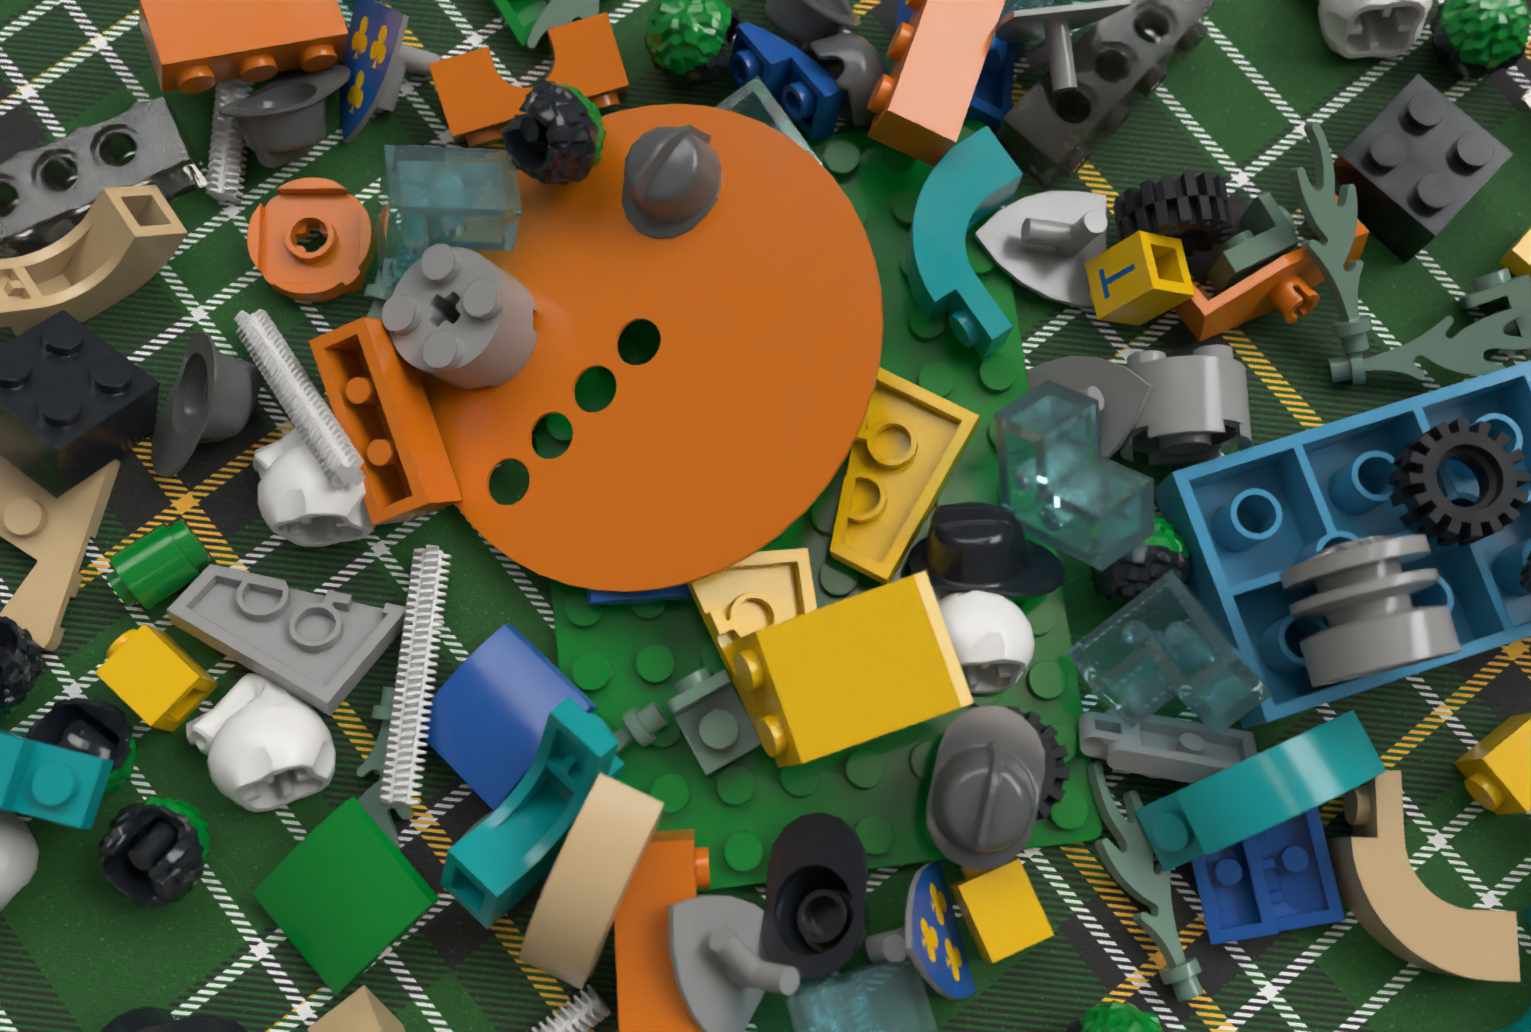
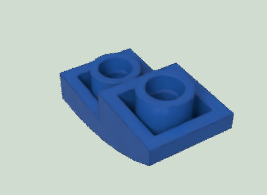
(790, 76)

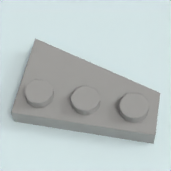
(288, 635)

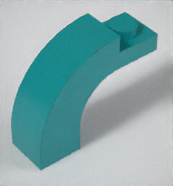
(958, 193)
(50, 780)
(1260, 791)
(526, 833)

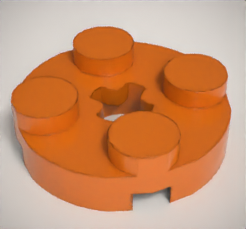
(321, 274)

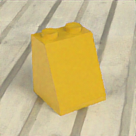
(851, 671)

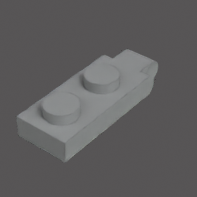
(1163, 746)

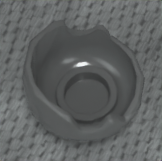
(856, 70)

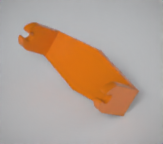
(1279, 285)

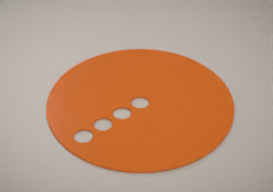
(739, 413)

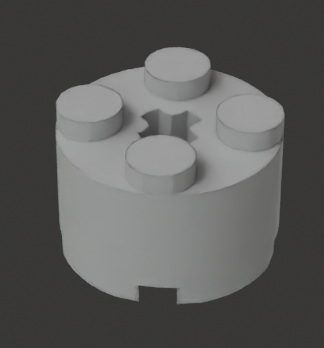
(461, 318)
(1193, 406)

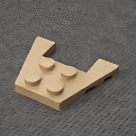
(54, 535)

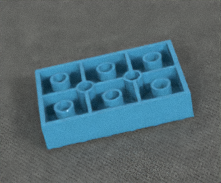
(1330, 486)

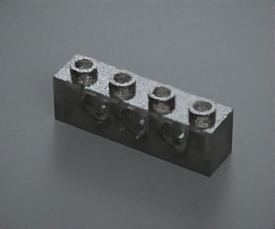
(1050, 146)
(93, 156)

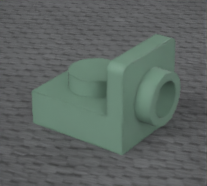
(1267, 237)
(1513, 293)
(713, 719)

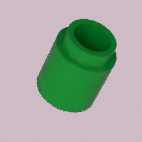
(157, 565)

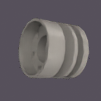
(1369, 609)

